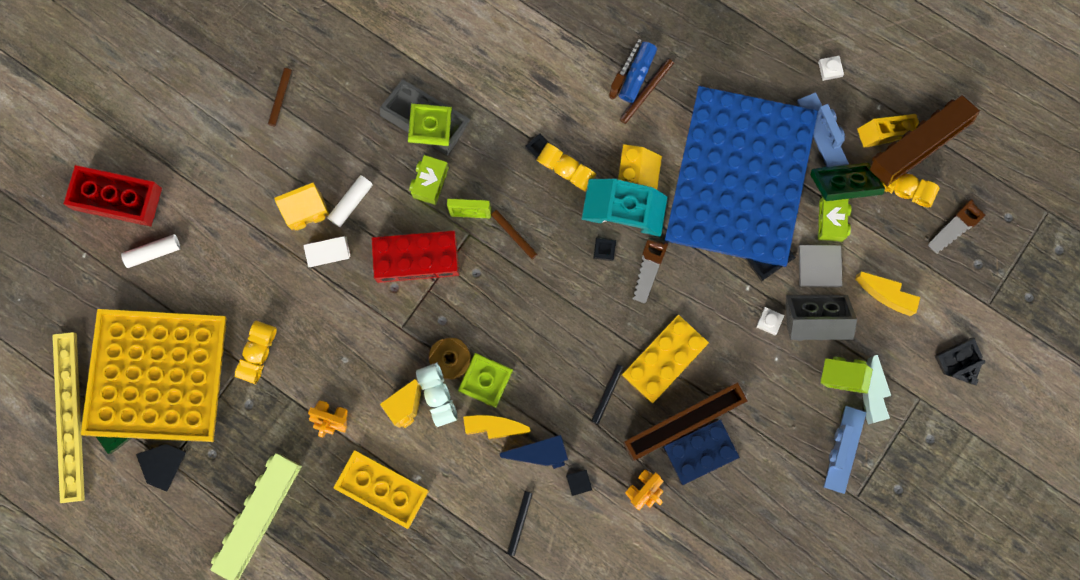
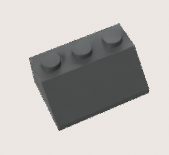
(820, 317)

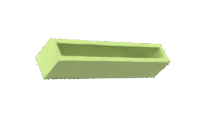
(255, 518)

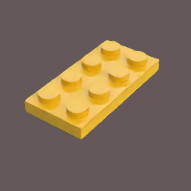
(665, 359)
(381, 489)

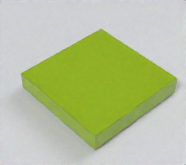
(429, 124)
(469, 208)
(485, 380)

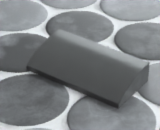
(398, 107)

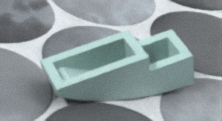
(878, 389)

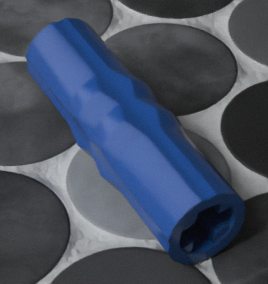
(638, 72)

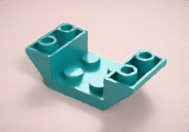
(625, 204)

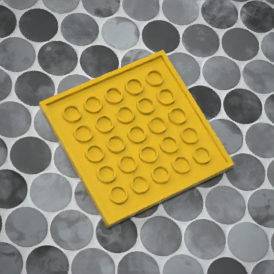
(154, 375)

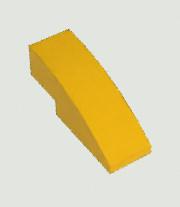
(888, 293)
(494, 426)

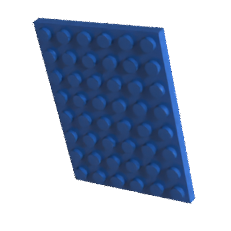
(741, 176)

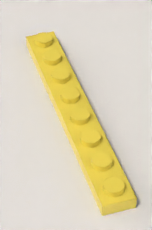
(68, 418)

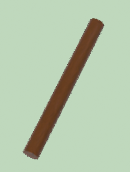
(646, 91)

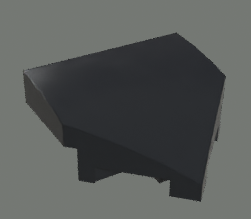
(962, 361)
(160, 465)

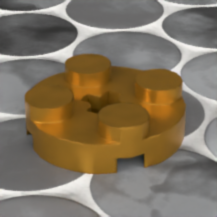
(448, 346)

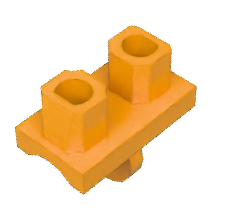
(328, 422)
(649, 493)

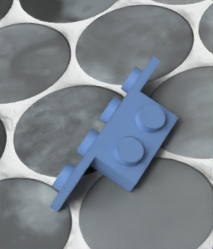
(826, 132)
(845, 448)

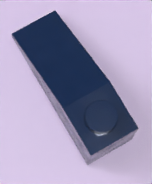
(544, 453)

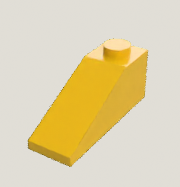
(886, 129)

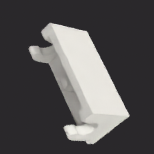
(327, 251)

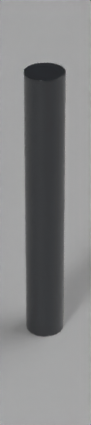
(607, 394)
(519, 523)

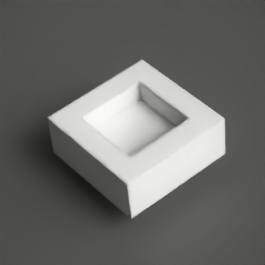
(831, 68)
(770, 321)

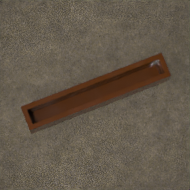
(924, 140)
(685, 422)

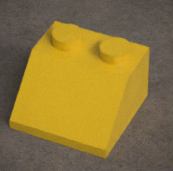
(639, 166)
(302, 206)
(403, 404)

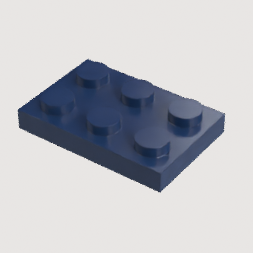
(701, 452)

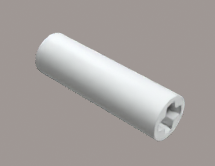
(350, 201)
(150, 251)

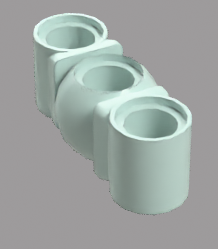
(437, 394)

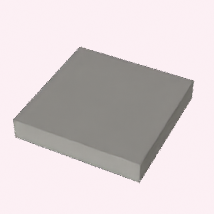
(820, 266)

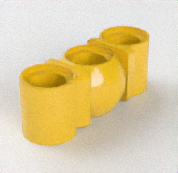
(565, 166)
(910, 187)
(255, 352)

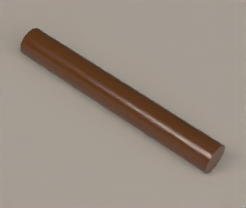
(279, 97)
(514, 234)

